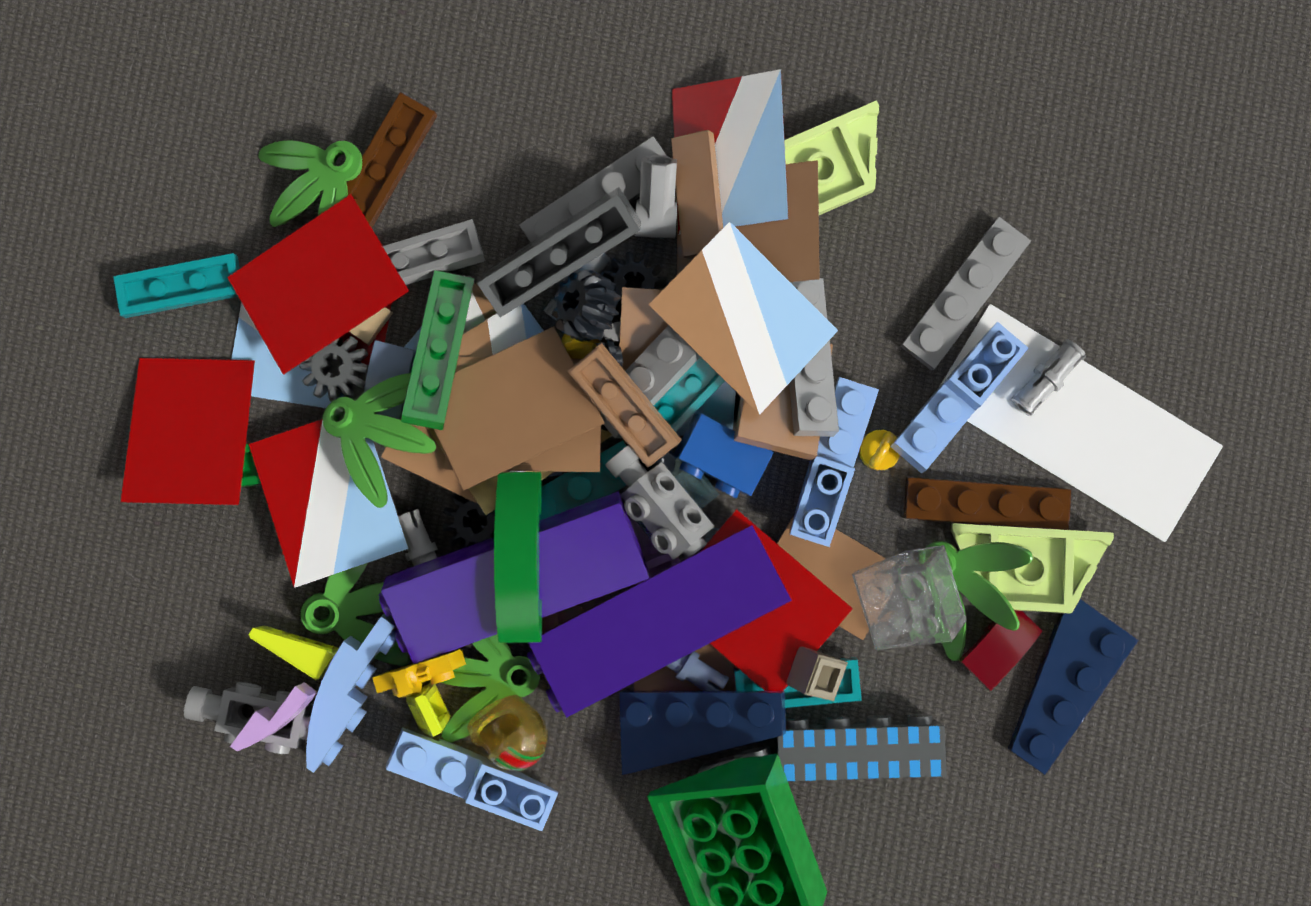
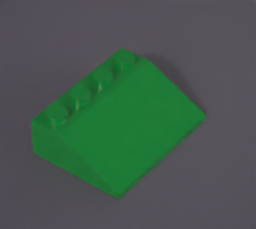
(739, 836)

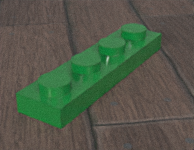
(437, 350)

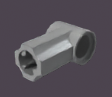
(657, 197)

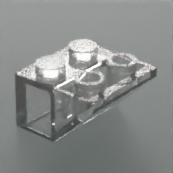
(910, 599)

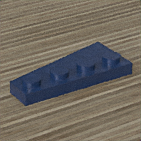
(1076, 670)
(689, 724)

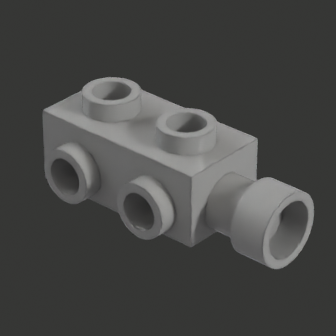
(661, 505)
(230, 720)

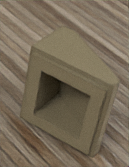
(816, 673)

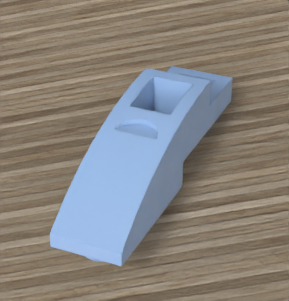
(959, 397)
(833, 468)
(337, 701)
(472, 778)

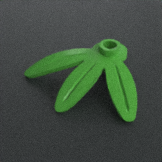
(321, 177)
(363, 422)
(977, 589)
(345, 607)
(494, 676)

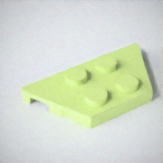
(844, 155)
(1059, 567)

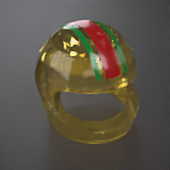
(515, 739)

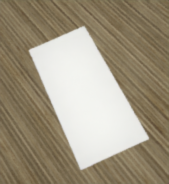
(1096, 435)

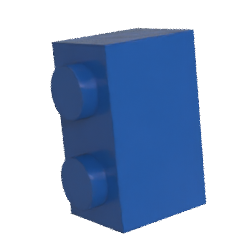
(711, 451)

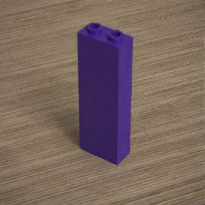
(453, 596)
(658, 622)

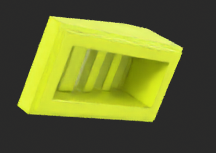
(303, 653)
(429, 710)

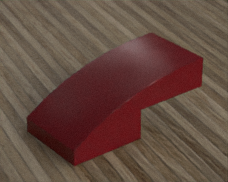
(999, 650)

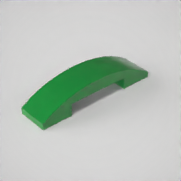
(517, 557)

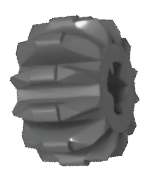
(349, 371)

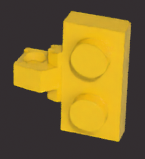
(408, 679)

